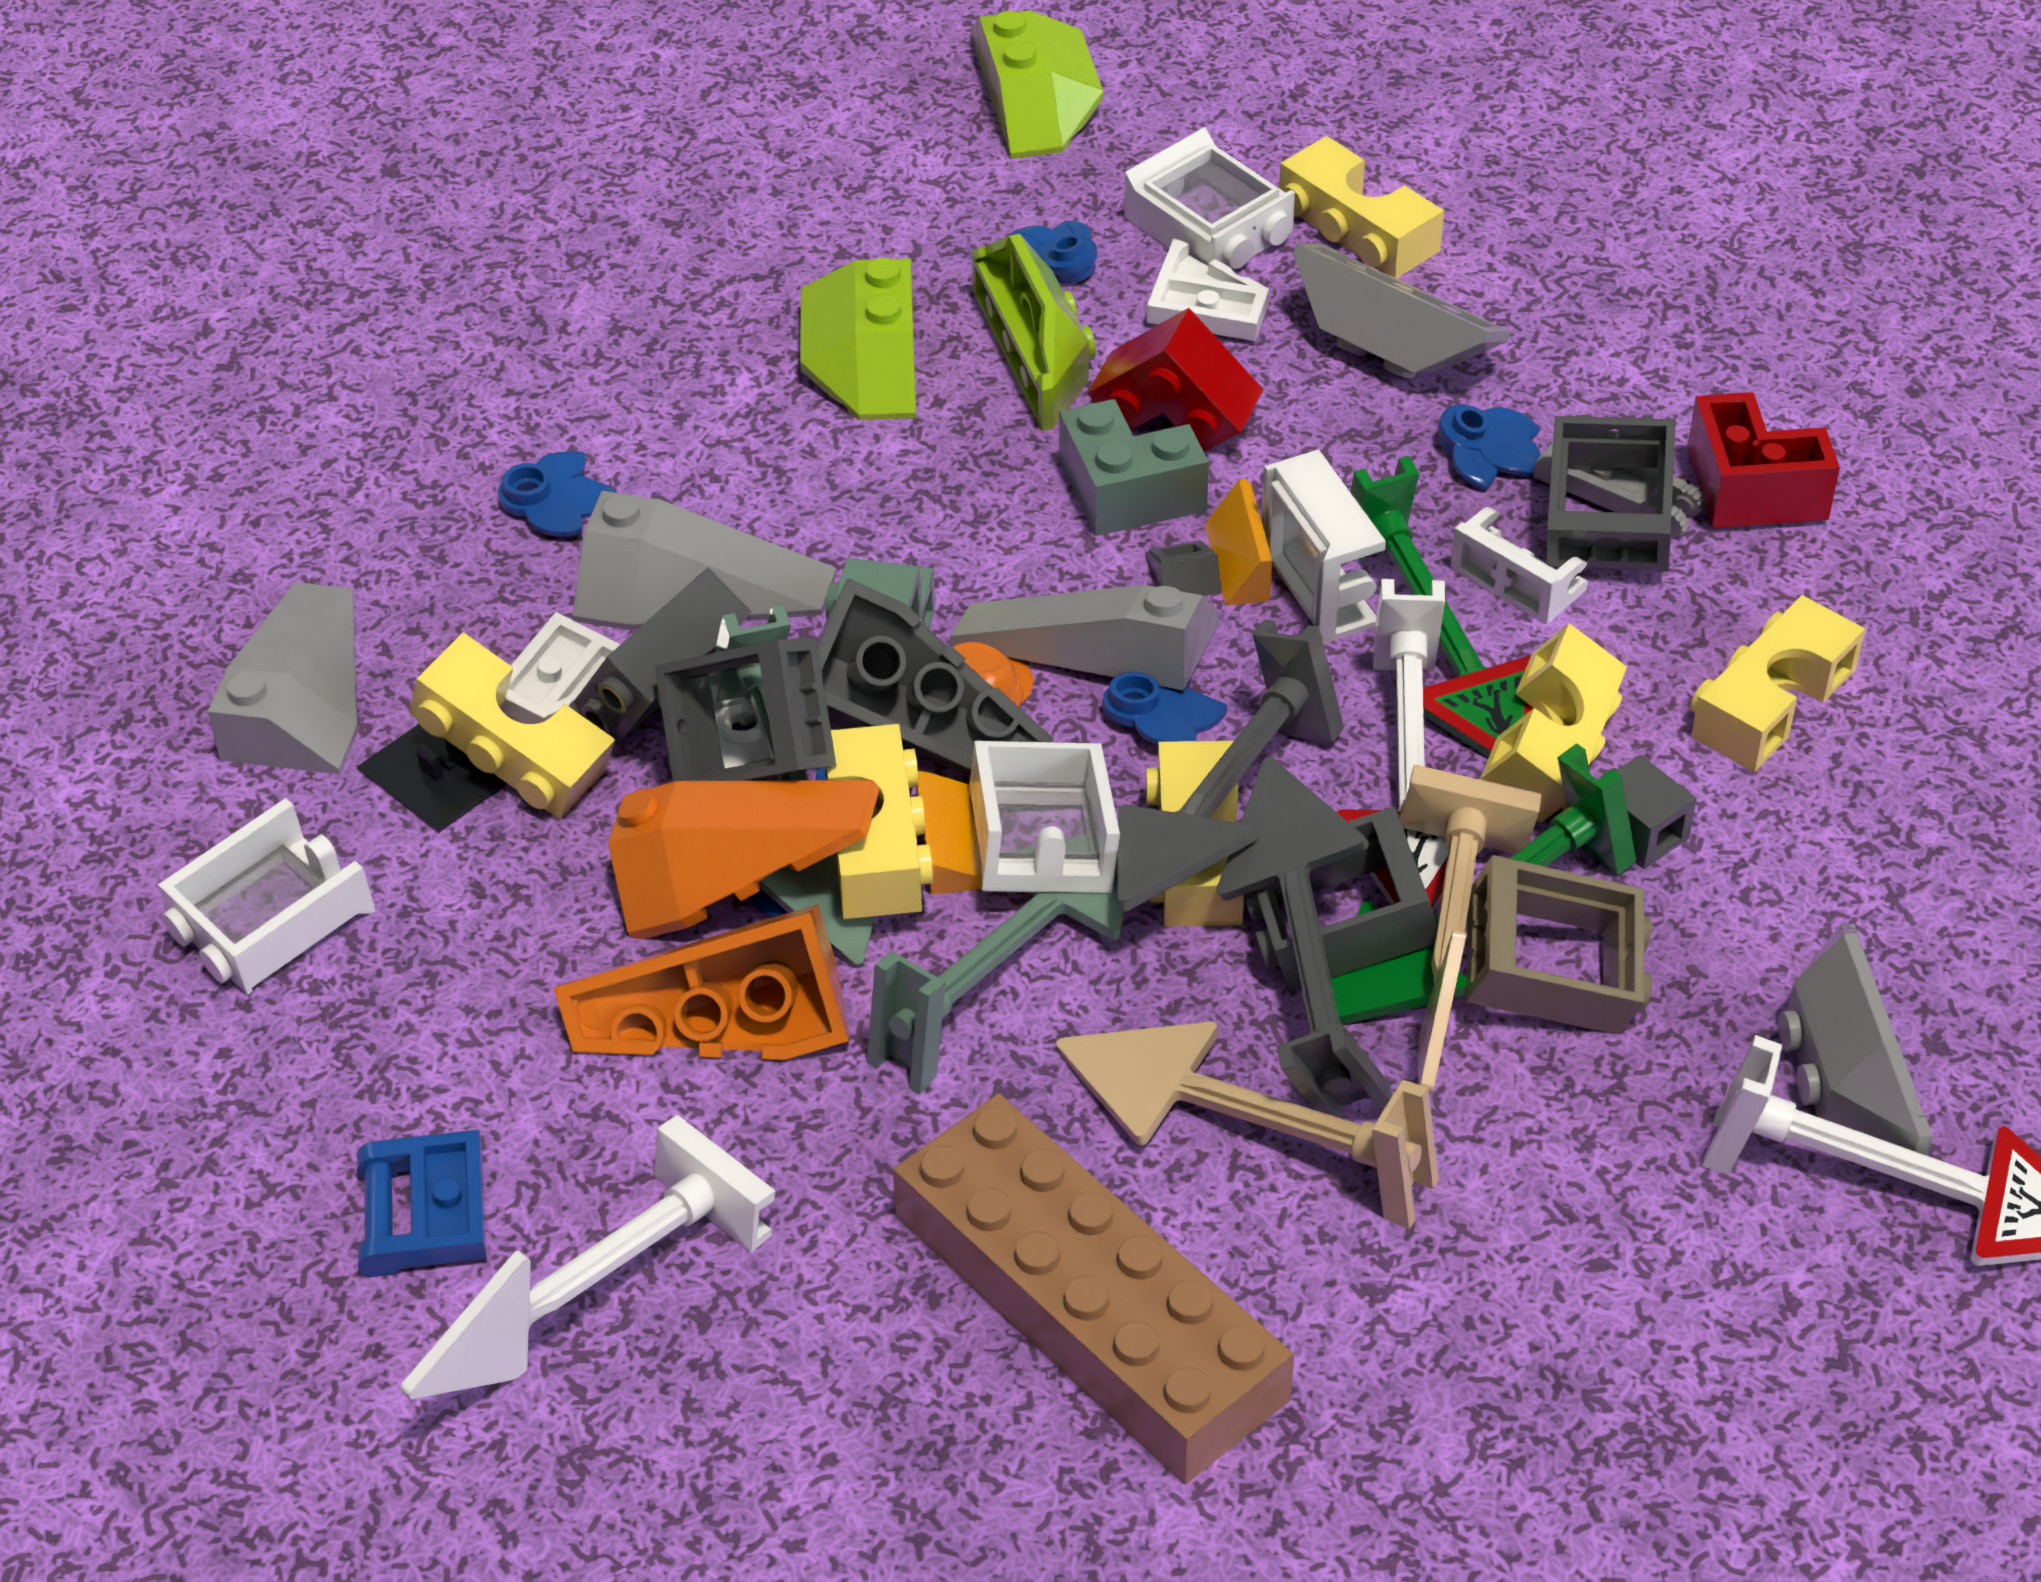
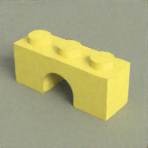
(1384, 231)
(1572, 695)
(1746, 707)
(544, 761)
(1169, 786)
(887, 866)

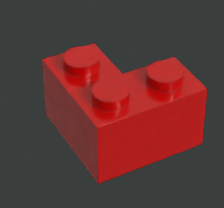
(1180, 373)
(1756, 472)

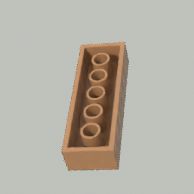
(1094, 1287)

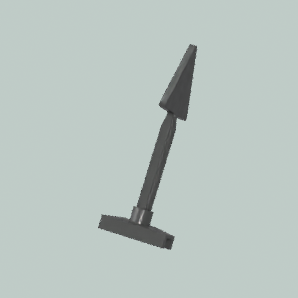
(1294, 837)
(1169, 847)

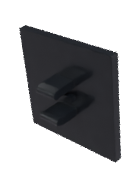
(430, 777)

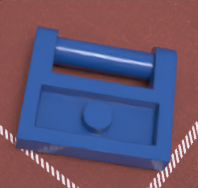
(444, 1202)

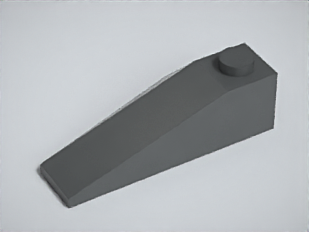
(894, 670)

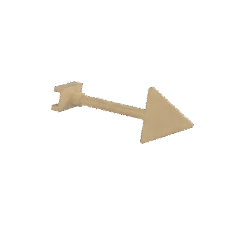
(1469, 817)
(1150, 1069)

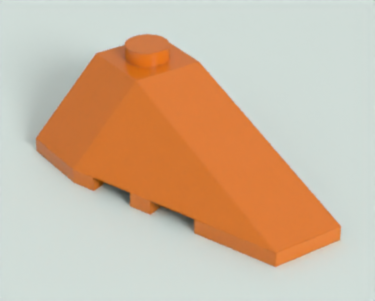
(708, 839)
(739, 990)

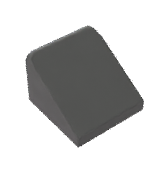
(1187, 567)

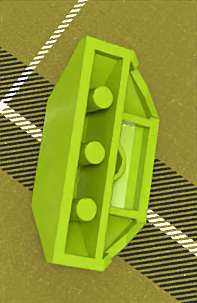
(1036, 79)
(1033, 325)
(862, 337)

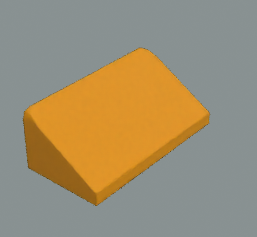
(1241, 547)
(950, 834)

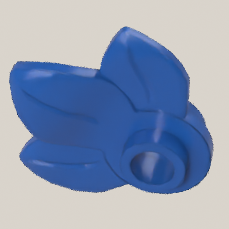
(1063, 247)
(1488, 442)
(552, 493)
(1160, 711)

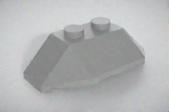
(1389, 316)
(1849, 1049)

